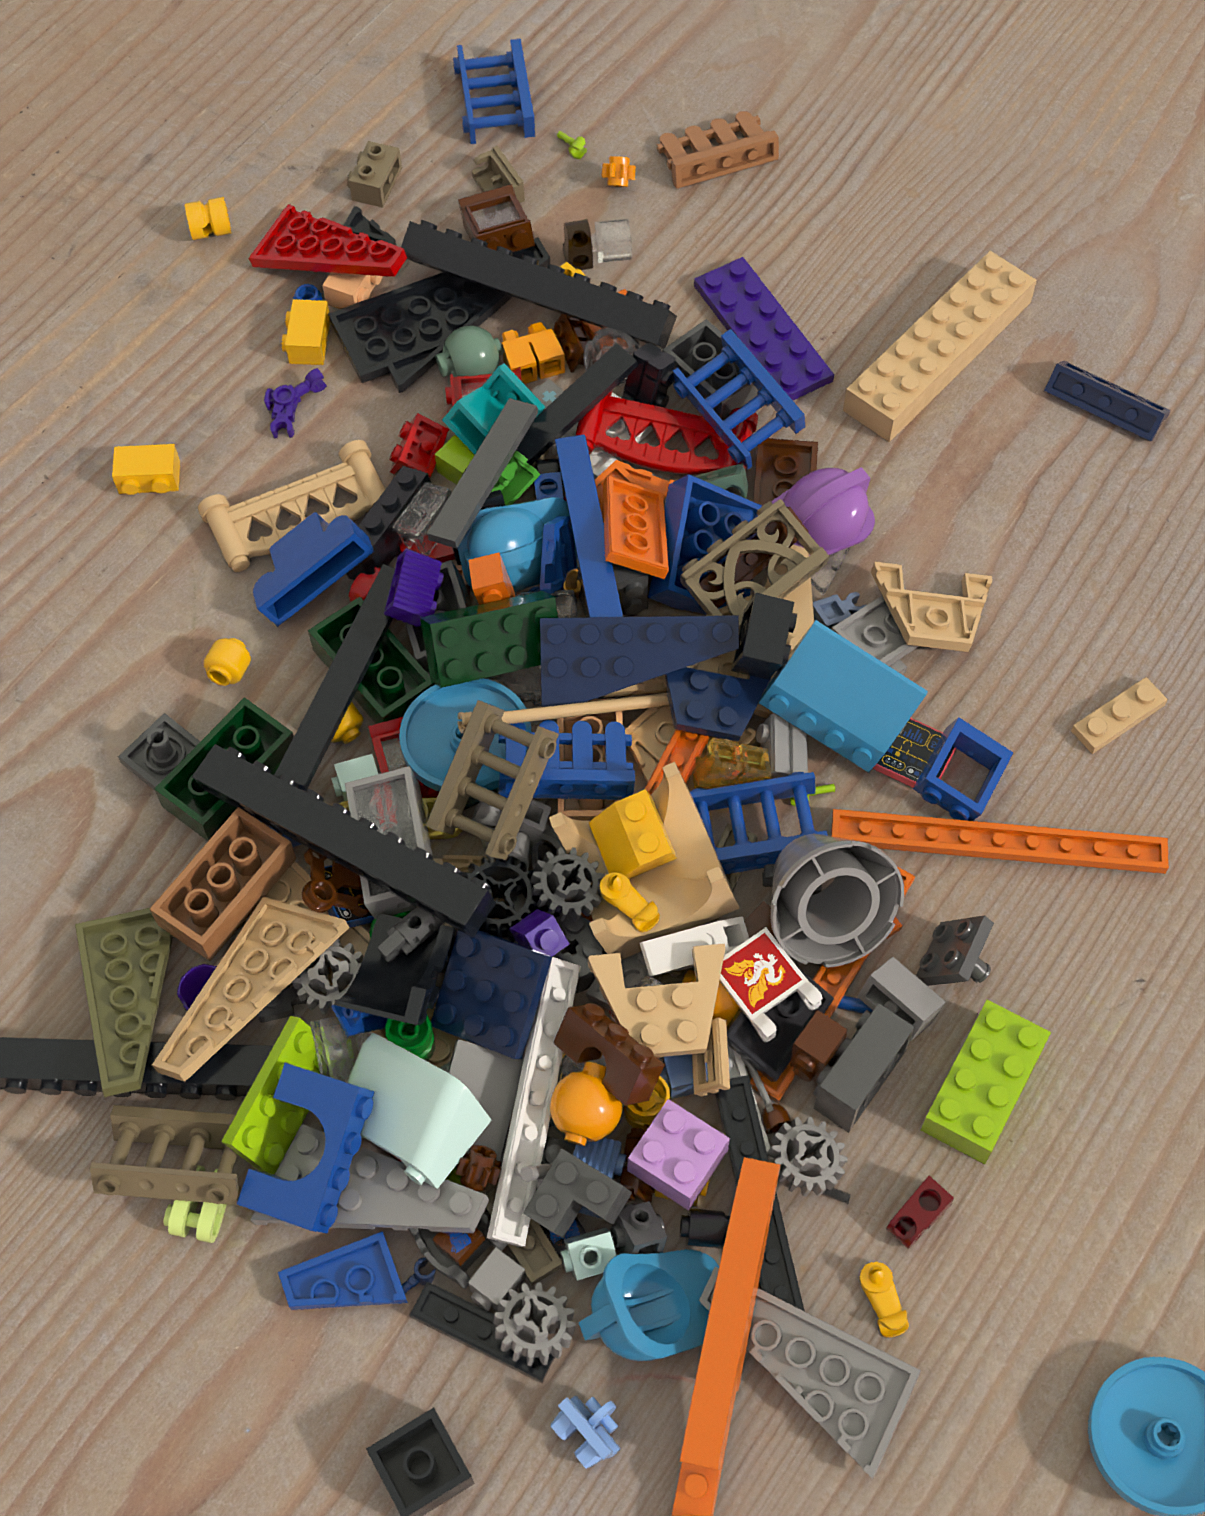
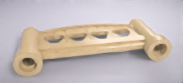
(233, 523)

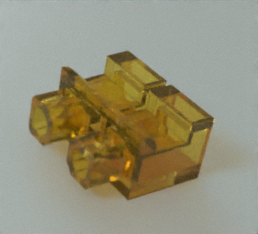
(730, 765)

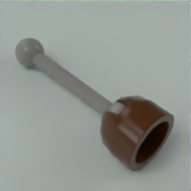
(774, 1114)

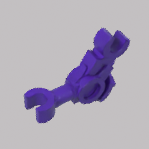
(287, 398)

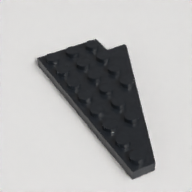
(409, 325)

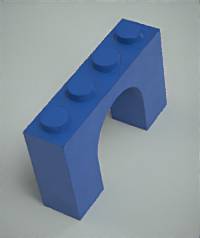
(314, 1198)

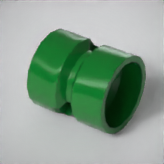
(411, 1037)

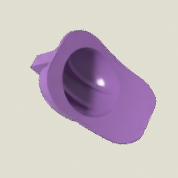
(832, 507)

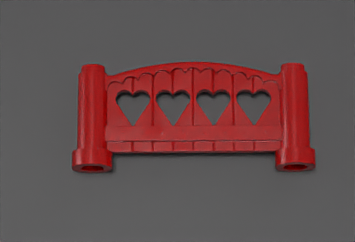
(665, 424)

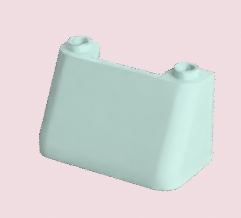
(417, 1110)

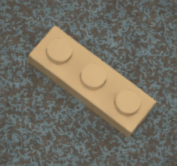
(1119, 715)

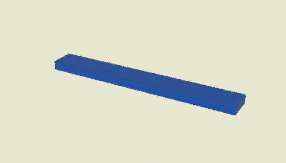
(587, 527)

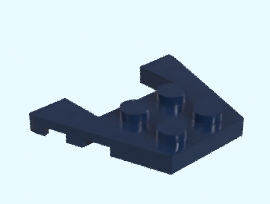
(712, 702)

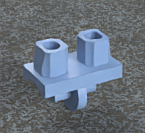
(576, 1416)

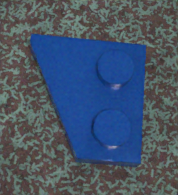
(557, 554)

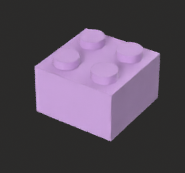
(678, 1154)

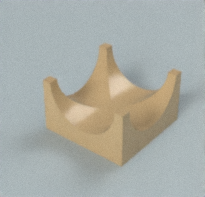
(684, 890)

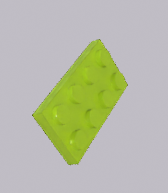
(265, 1124)

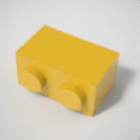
(307, 332)
(146, 469)

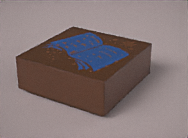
(458, 1245)

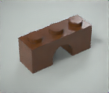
(630, 1067)

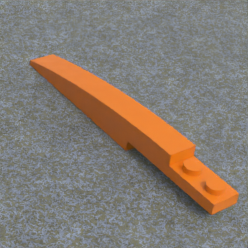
(725, 1340)

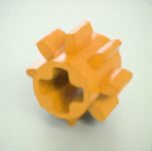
(618, 171)

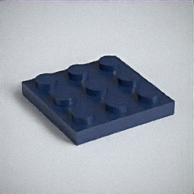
(491, 992)

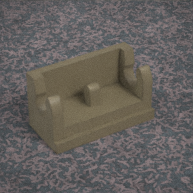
(497, 173)

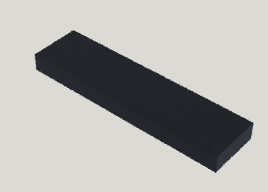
(470, 1327)

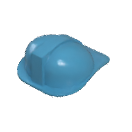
(516, 535)
(650, 1304)

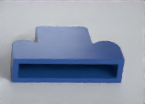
(308, 563)

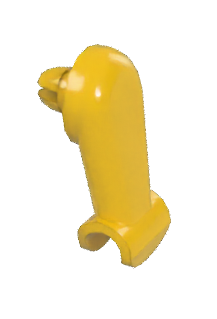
(621, 894)
(880, 1290)

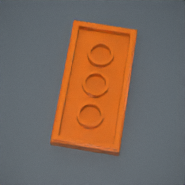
(635, 527)

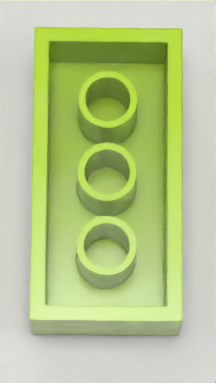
(985, 1081)

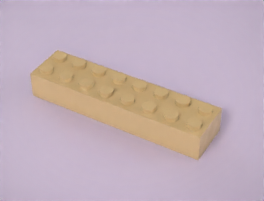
(939, 346)

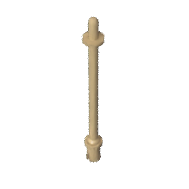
(575, 709)

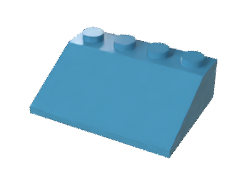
(842, 696)

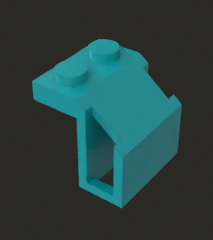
(477, 412)

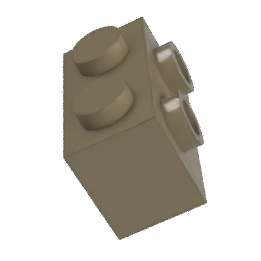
(374, 174)

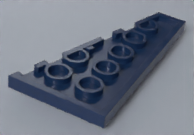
(606, 654)

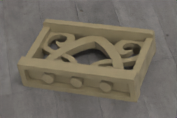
(798, 567)

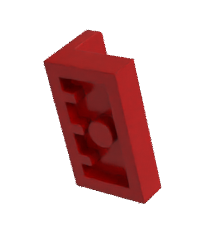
(419, 444)

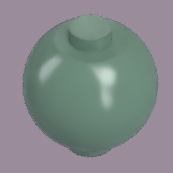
(469, 353)

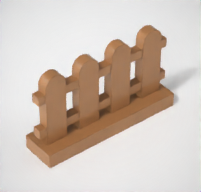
(727, 157)

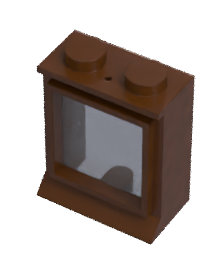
(497, 219)

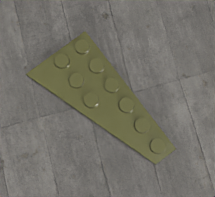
(123, 979)

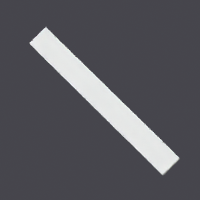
(532, 1106)

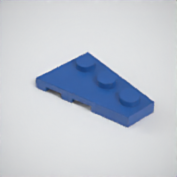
(345, 1277)

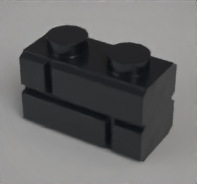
(651, 378)

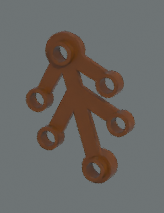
(327, 888)

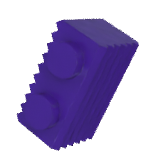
(413, 587)

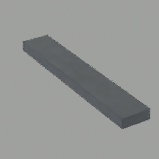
(482, 473)

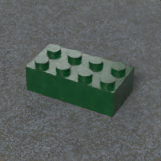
(486, 638)
(393, 675)
(244, 729)

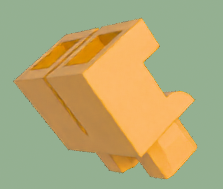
(534, 352)

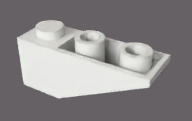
(674, 950)

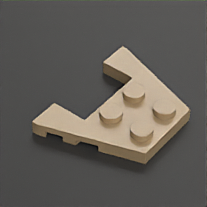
(933, 618)
(652, 734)
(669, 1016)

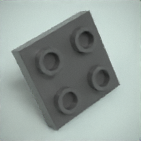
(158, 750)
(956, 952)

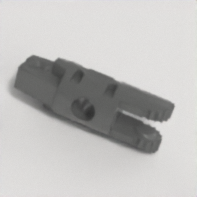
(405, 938)

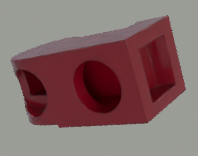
(920, 1212)

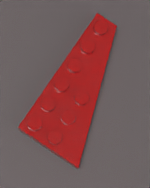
(323, 245)

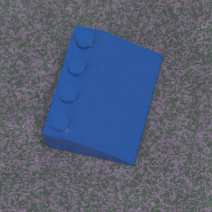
(694, 520)

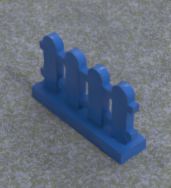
(581, 776)

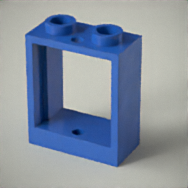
(979, 748)

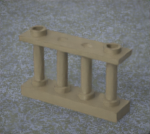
(465, 767)
(162, 1129)

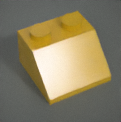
(632, 836)

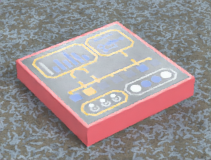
(911, 752)

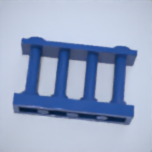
(516, 78)
(750, 372)
(748, 855)

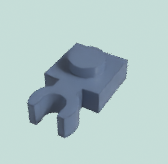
(832, 610)

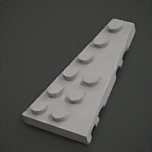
(382, 1193)
(833, 1375)

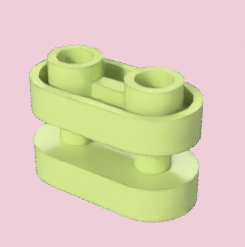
(182, 1216)

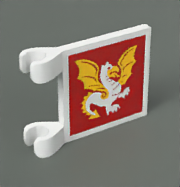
(760, 977)

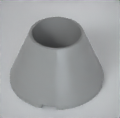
(846, 916)

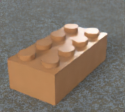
(223, 883)

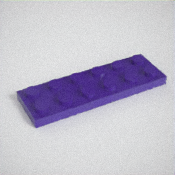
(764, 327)

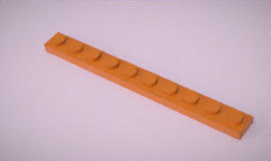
(1003, 841)

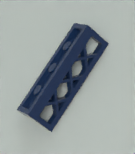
(1106, 400)

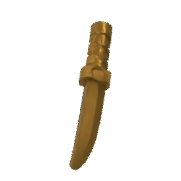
(572, 583)

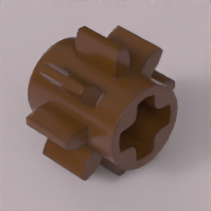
(478, 1168)

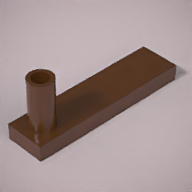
(749, 564)

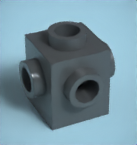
(639, 1230)

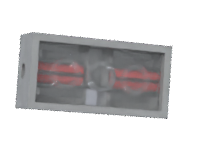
(394, 806)

